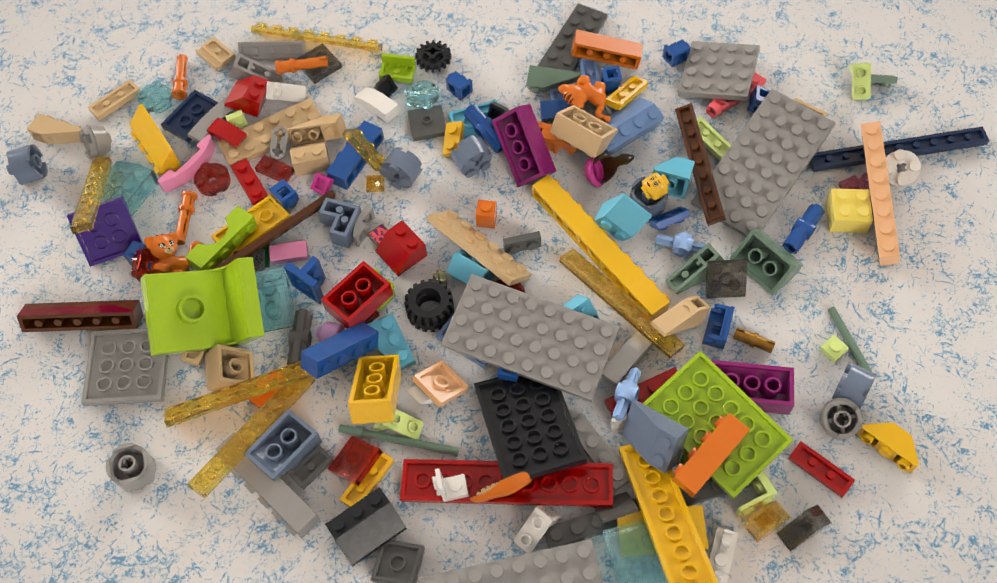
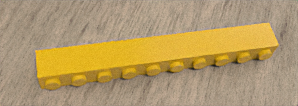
(599, 246)

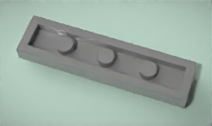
(272, 49)
(598, 450)

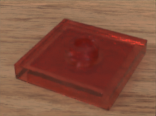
(355, 460)

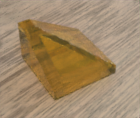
(375, 183)

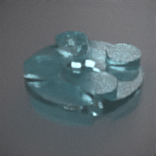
(154, 90)
(422, 94)

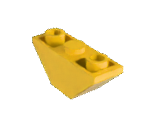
(891, 443)

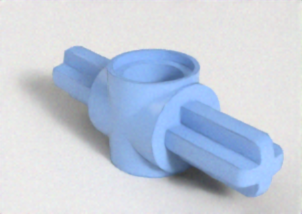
(681, 244)
(626, 393)

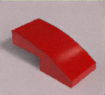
(228, 132)

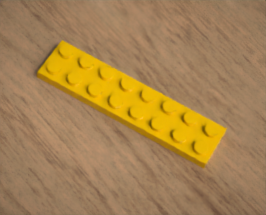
(667, 521)

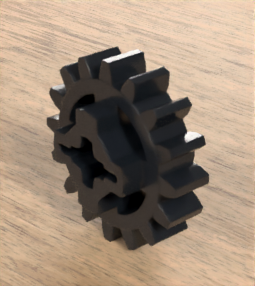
(433, 56)

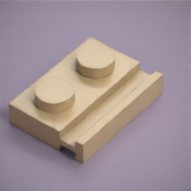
(215, 54)

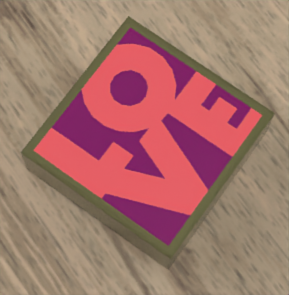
(377, 234)

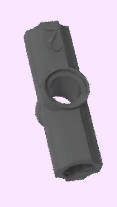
(300, 336)

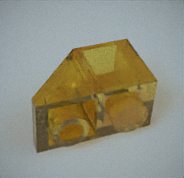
(766, 521)

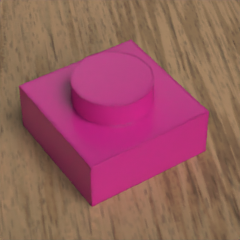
(322, 183)

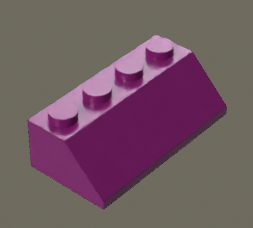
(524, 145)
(764, 384)

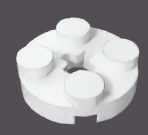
(912, 168)

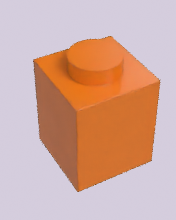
(486, 213)

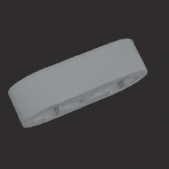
(283, 144)

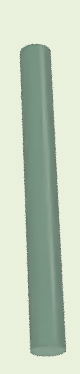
(848, 338)

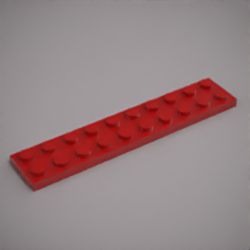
(577, 486)

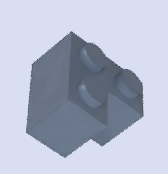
(341, 218)

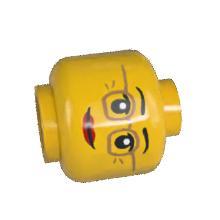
(655, 186)

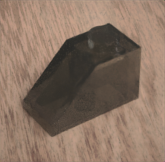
(804, 527)

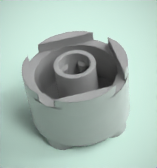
(131, 467)

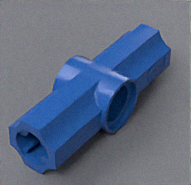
(483, 127)
(803, 228)

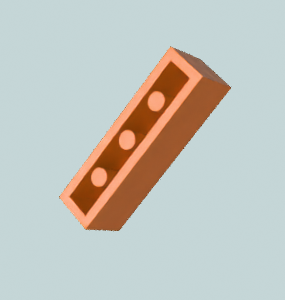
(606, 49)
(710, 455)

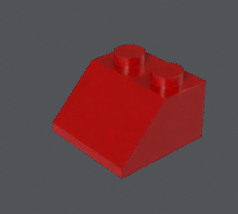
(248, 95)
(401, 248)

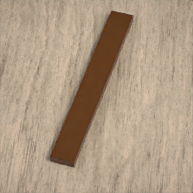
(702, 170)
(279, 230)

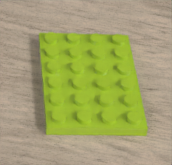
(698, 398)

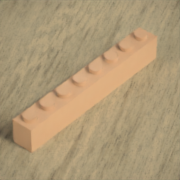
(880, 194)

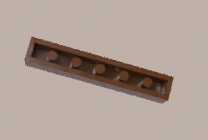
(80, 316)

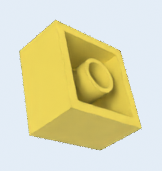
(849, 210)

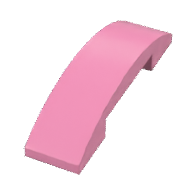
(173, 180)

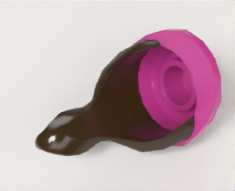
(603, 167)

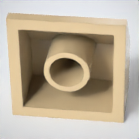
(309, 158)
(228, 366)

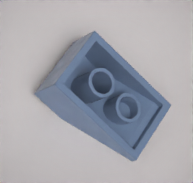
(654, 436)
(283, 445)

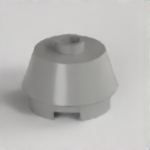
(95, 140)
(840, 418)

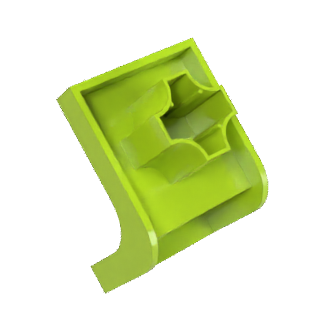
(202, 308)

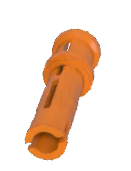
(293, 65)
(180, 82)
(186, 209)

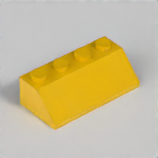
(153, 142)

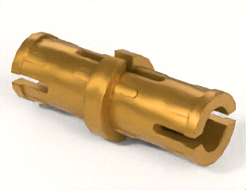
(754, 340)

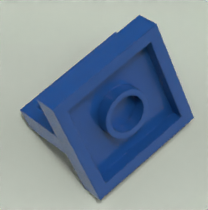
(308, 278)

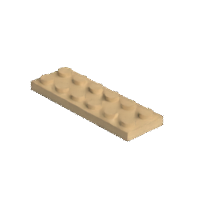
(260, 132)
(479, 247)

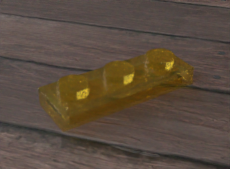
(364, 148)

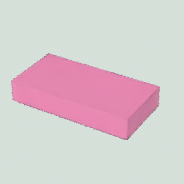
(288, 252)

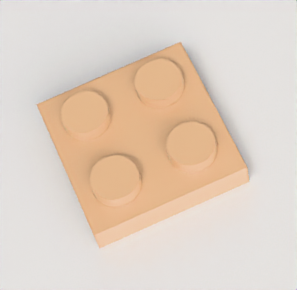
(440, 383)

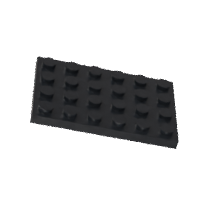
(529, 427)

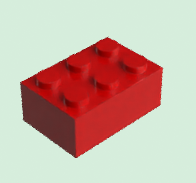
(357, 296)

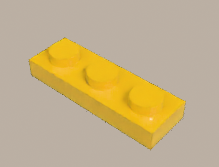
(626, 93)
(375, 475)

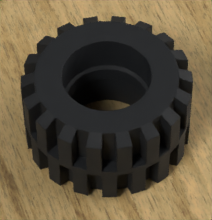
(429, 292)

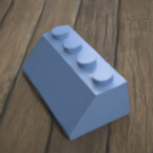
(632, 123)

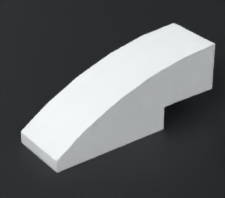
(377, 104)

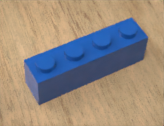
(349, 162)
(339, 350)

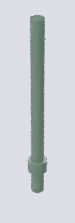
(360, 432)

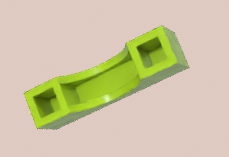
(208, 256)

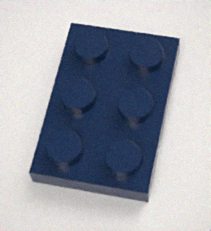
(188, 114)

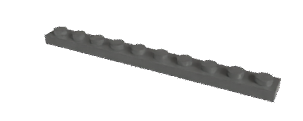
(591, 525)

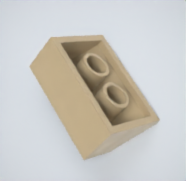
(583, 130)

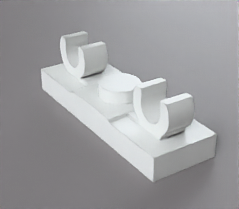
(722, 553)

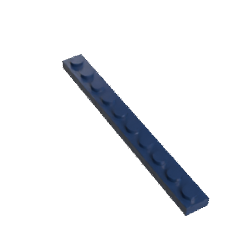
(918, 145)

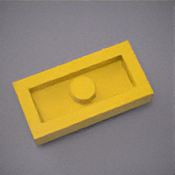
(453, 135)

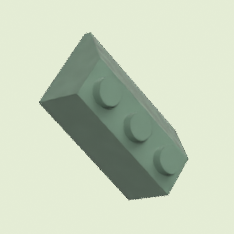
(767, 261)

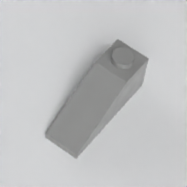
(246, 67)

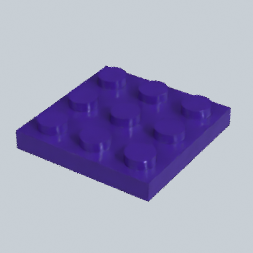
(111, 232)

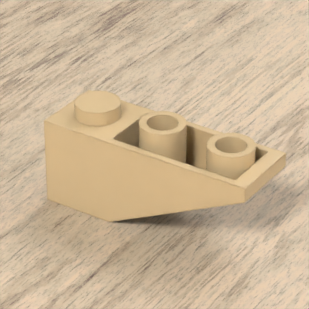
(318, 129)
(53, 131)
(682, 316)

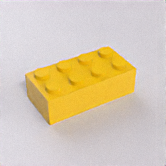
(375, 389)

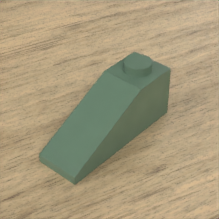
(549, 78)
(694, 270)

